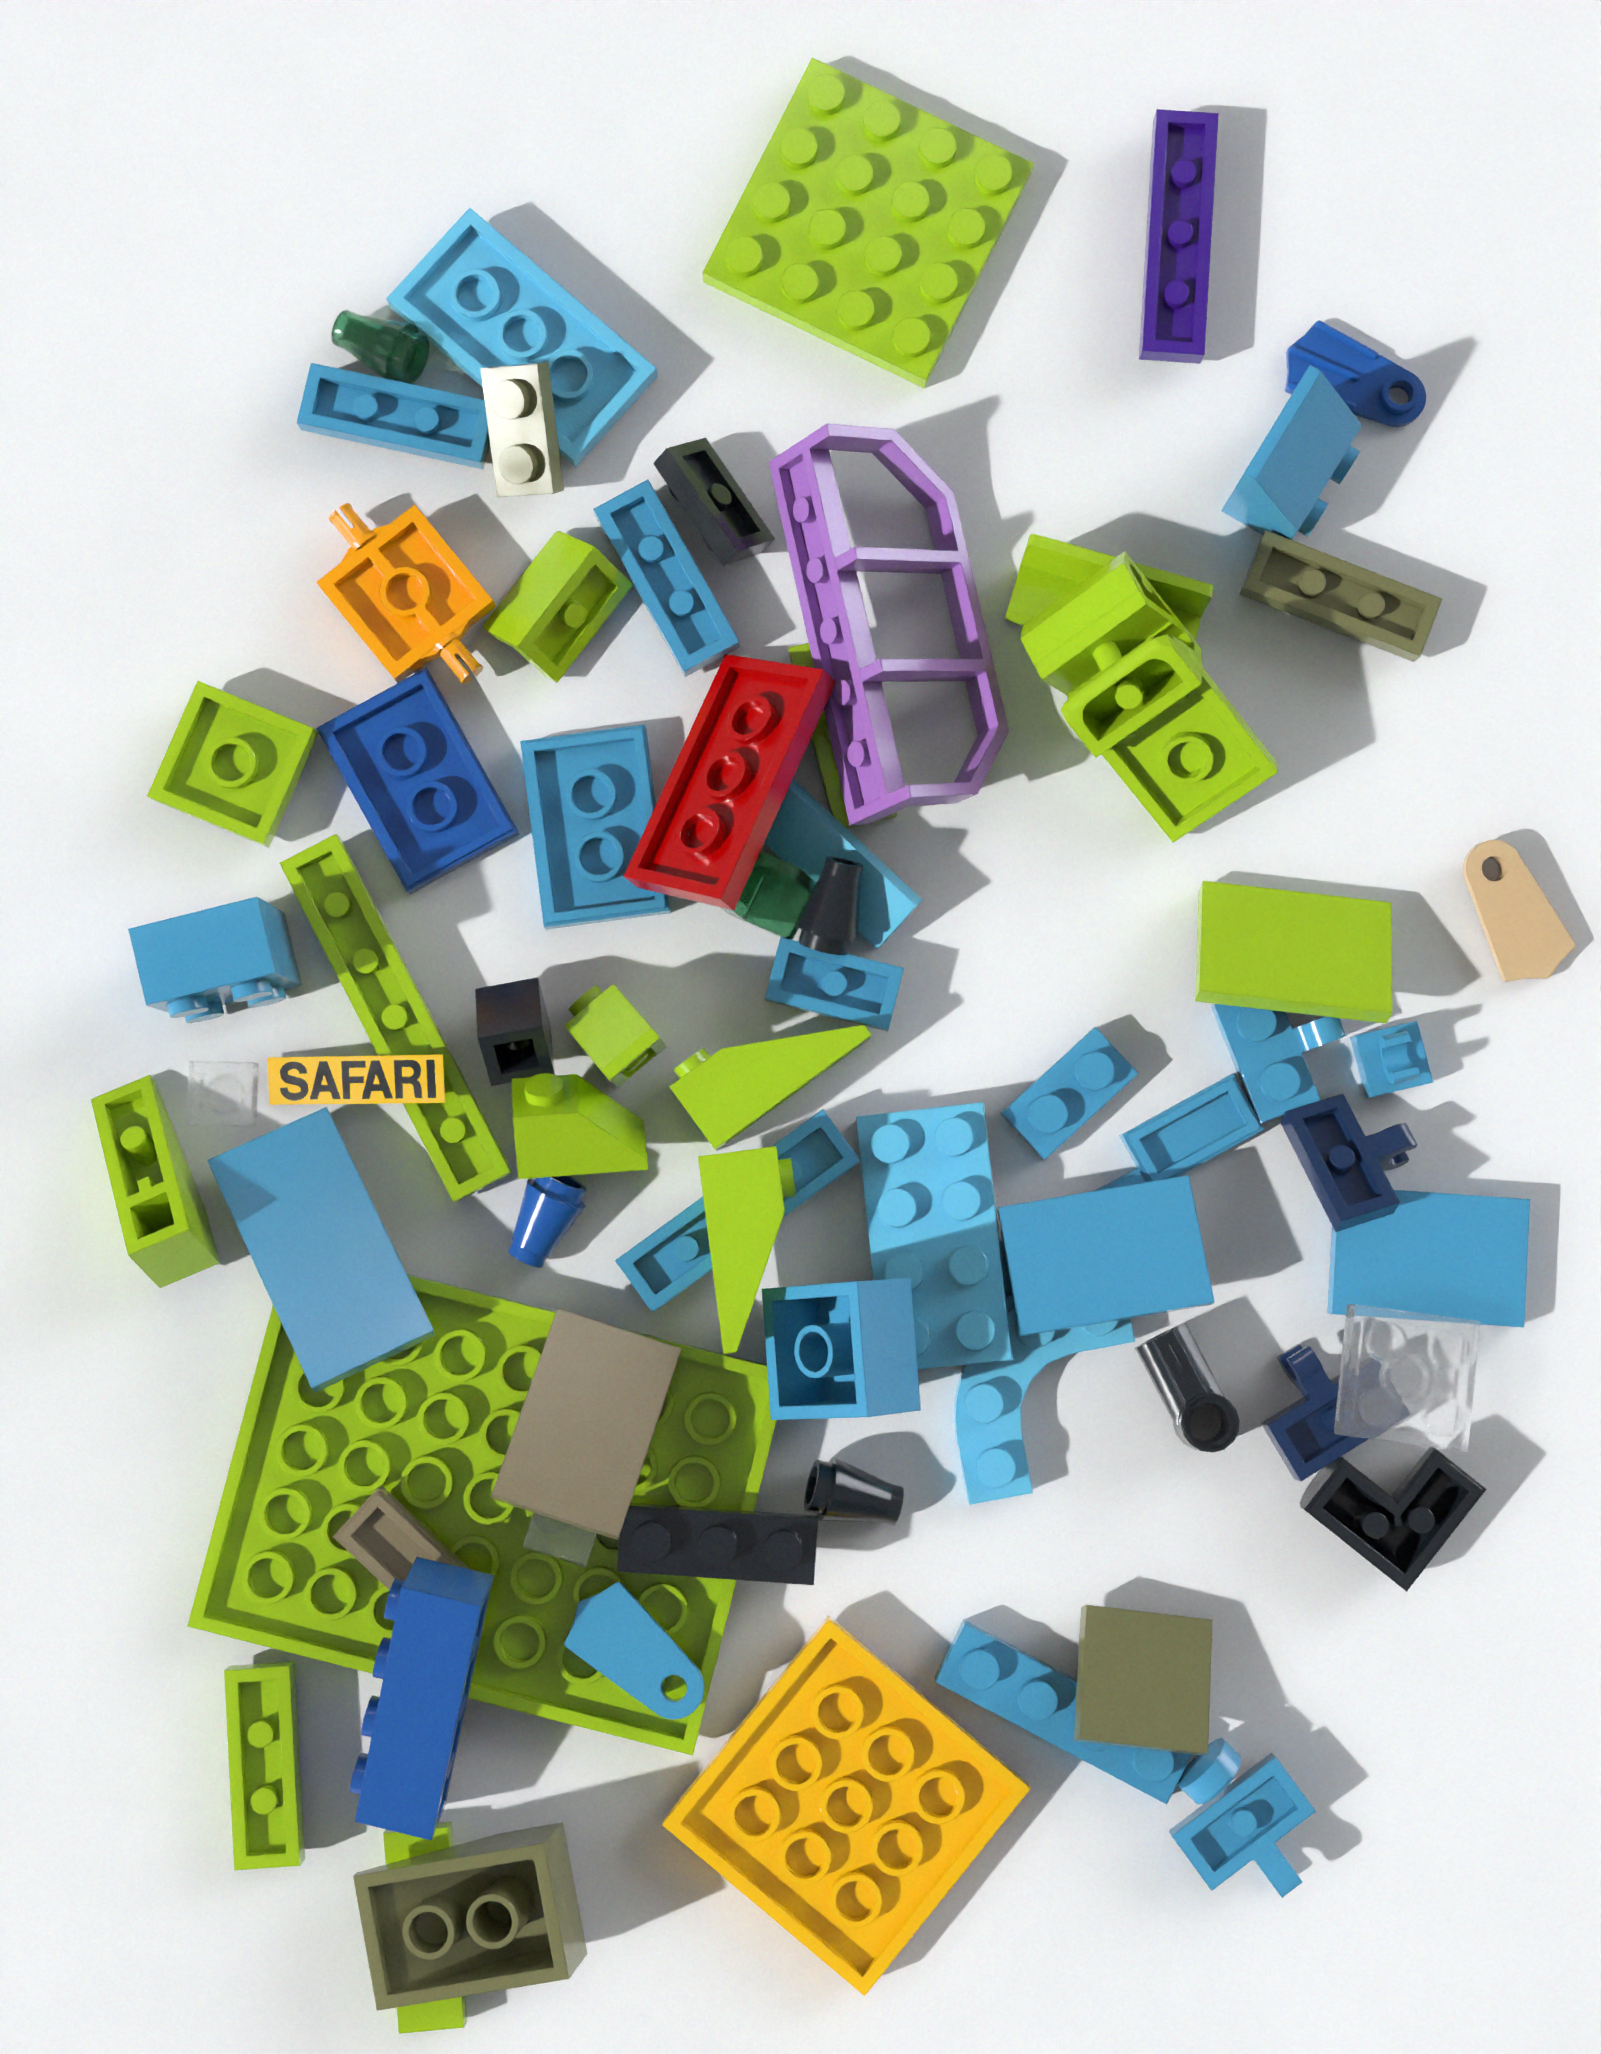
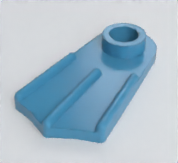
(633, 1651)

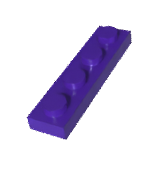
(1178, 236)

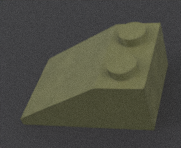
(472, 1918)

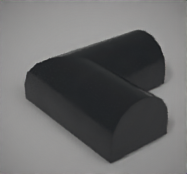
(1398, 1530)

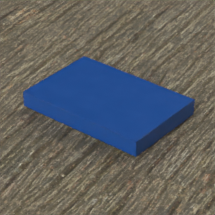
(417, 781)

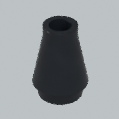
(832, 910)
(850, 1494)

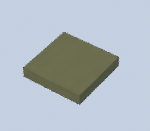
(1143, 1680)

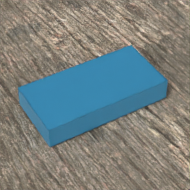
(1192, 1131)

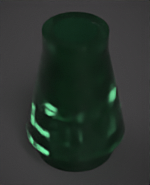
(384, 345)

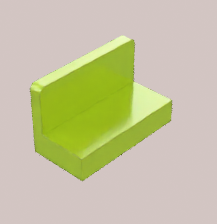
(558, 604)

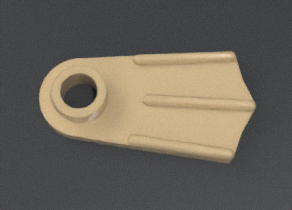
(1515, 914)

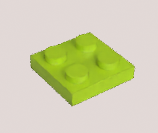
(233, 764)

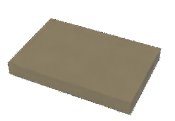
(586, 1424)

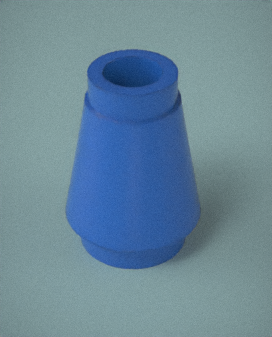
(545, 1216)

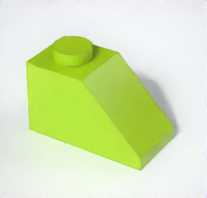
(613, 1033)
(572, 1129)

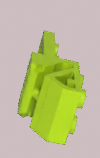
(1146, 698)

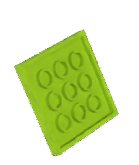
(867, 222)

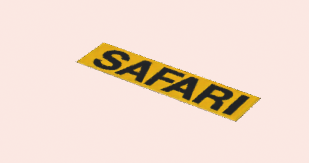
(356, 1079)

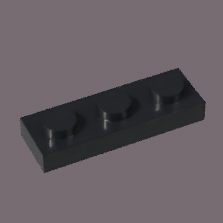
(718, 1543)

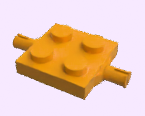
(406, 593)

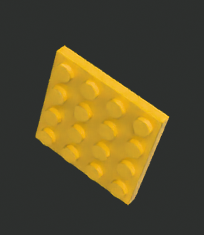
(846, 1805)

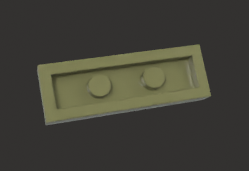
(1340, 596)

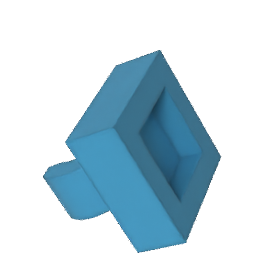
(1391, 1059)

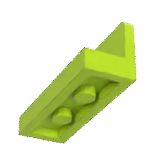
(1056, 567)

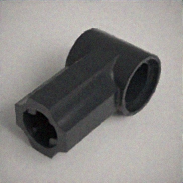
(1185, 1383)

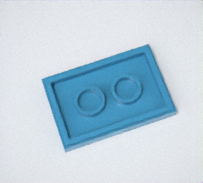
(586, 818)
(1105, 1256)
(1437, 1259)

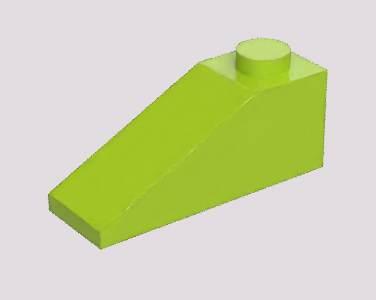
(750, 1080)
(152, 1184)
(743, 1216)

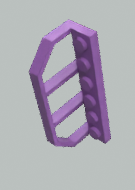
(839, 628)

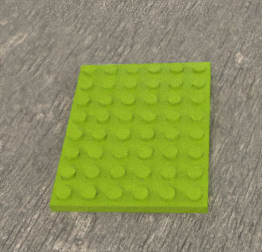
(435, 1438)

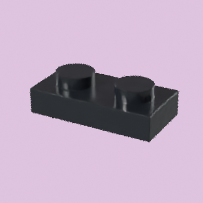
(713, 501)

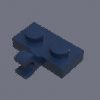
(1344, 1162)
(1306, 1428)

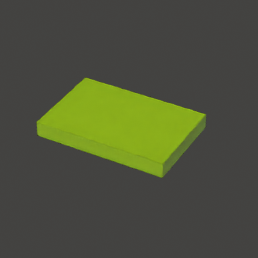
(1294, 952)

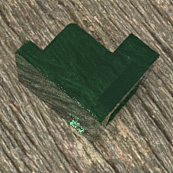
(774, 896)

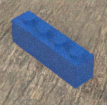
(421, 1698)

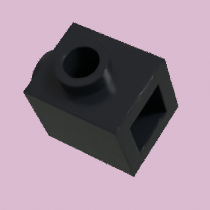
(514, 1030)

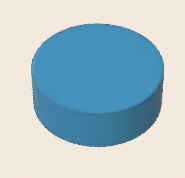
(1210, 1773)

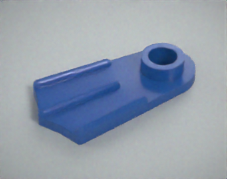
(1356, 374)

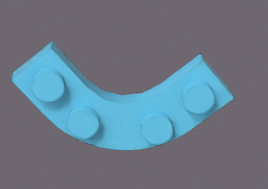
(991, 1399)

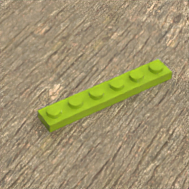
(393, 1011)

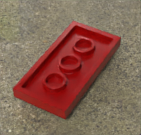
(730, 780)

